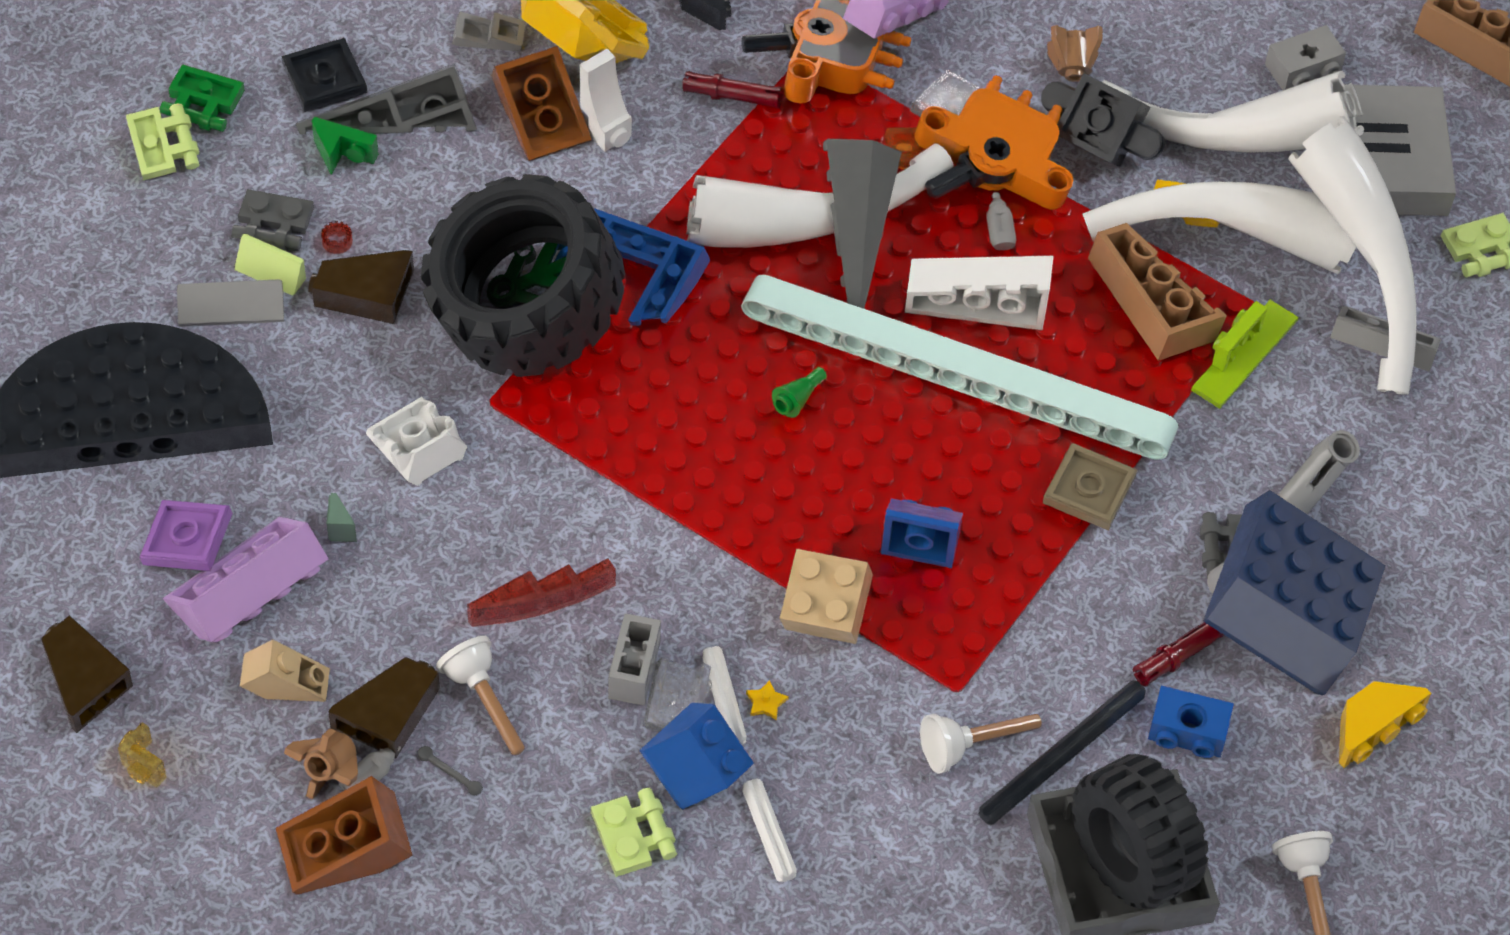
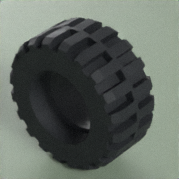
(1140, 831)

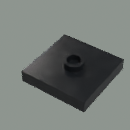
(324, 74)

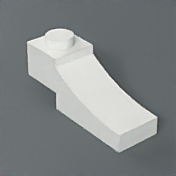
(603, 101)

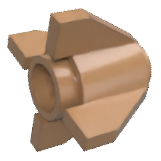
(1074, 50)
(326, 759)

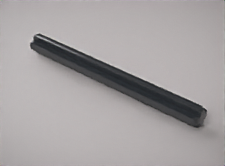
(1061, 752)

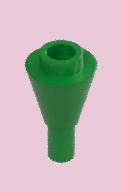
(792, 396)

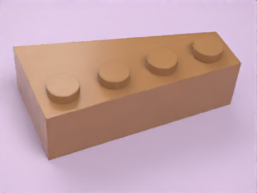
(1469, 33)
(1152, 294)

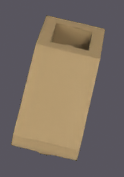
(283, 674)

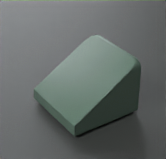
(339, 522)

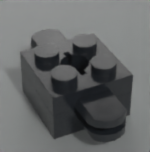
(1103, 120)

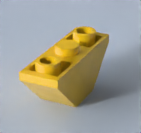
(1377, 716)

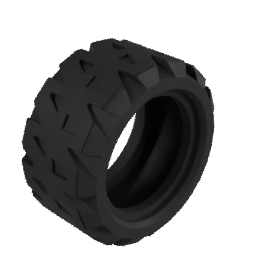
(492, 226)

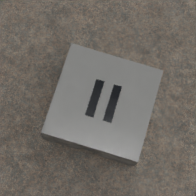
(1409, 145)

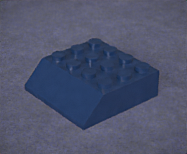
(1294, 592)

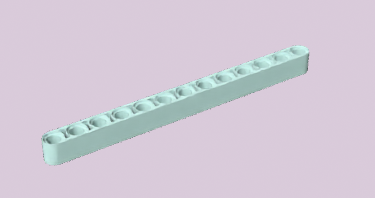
(960, 367)

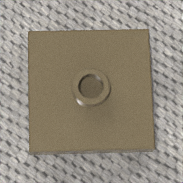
(1090, 486)

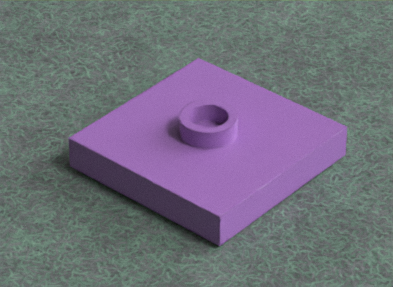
(186, 535)

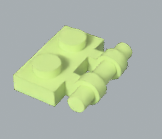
(151, 142)
(1478, 238)
(622, 836)

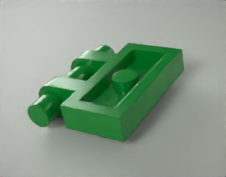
(205, 90)

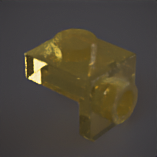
(140, 762)

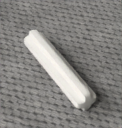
(723, 691)
(769, 830)

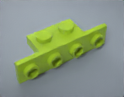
(1243, 349)

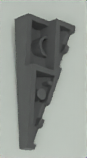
(424, 101)
(862, 190)

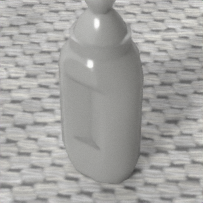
(1000, 224)
(374, 764)

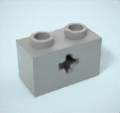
(1305, 57)
(634, 659)

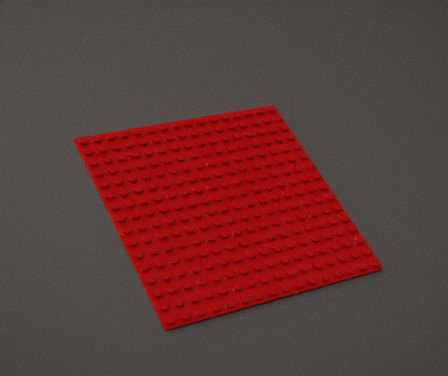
(694, 431)

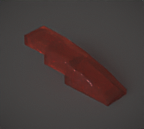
(529, 598)

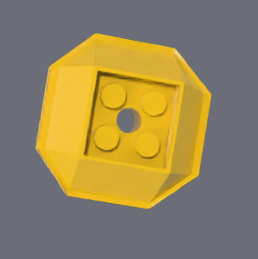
(588, 27)

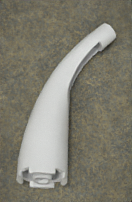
(1265, 124)
(1357, 197)
(1271, 213)
(763, 215)

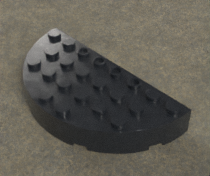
(125, 399)

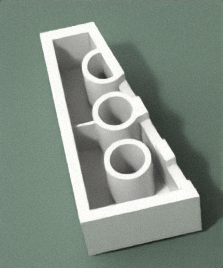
(982, 289)

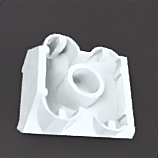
(418, 440)

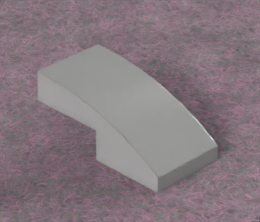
(498, 33)

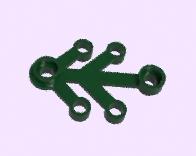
(542, 275)

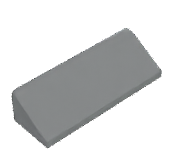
(230, 302)
(1373, 338)

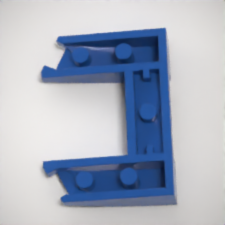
(676, 263)

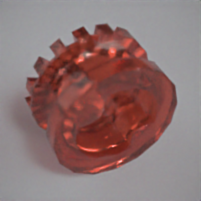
(340, 230)

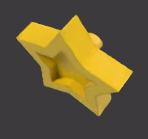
(766, 700)

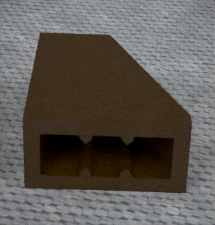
(364, 284)
(83, 671)
(388, 705)

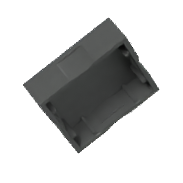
(1080, 897)

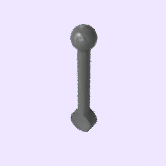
(426, 754)

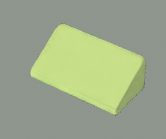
(268, 262)

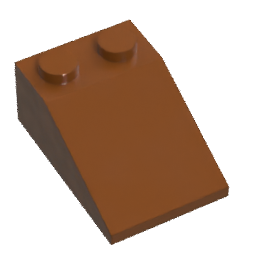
(541, 103)
(344, 838)

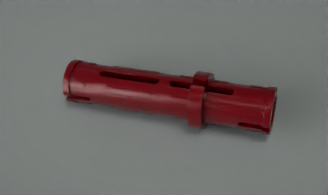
(720, 87)
(1172, 655)

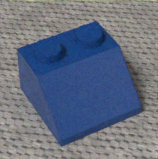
(921, 532)
(696, 755)

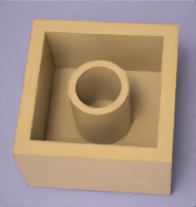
(826, 596)

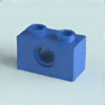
(1180, 707)

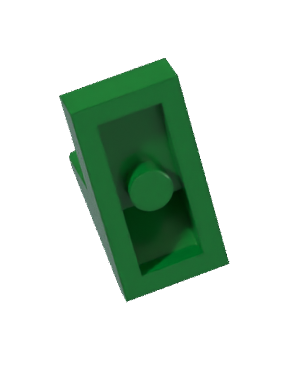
(338, 140)

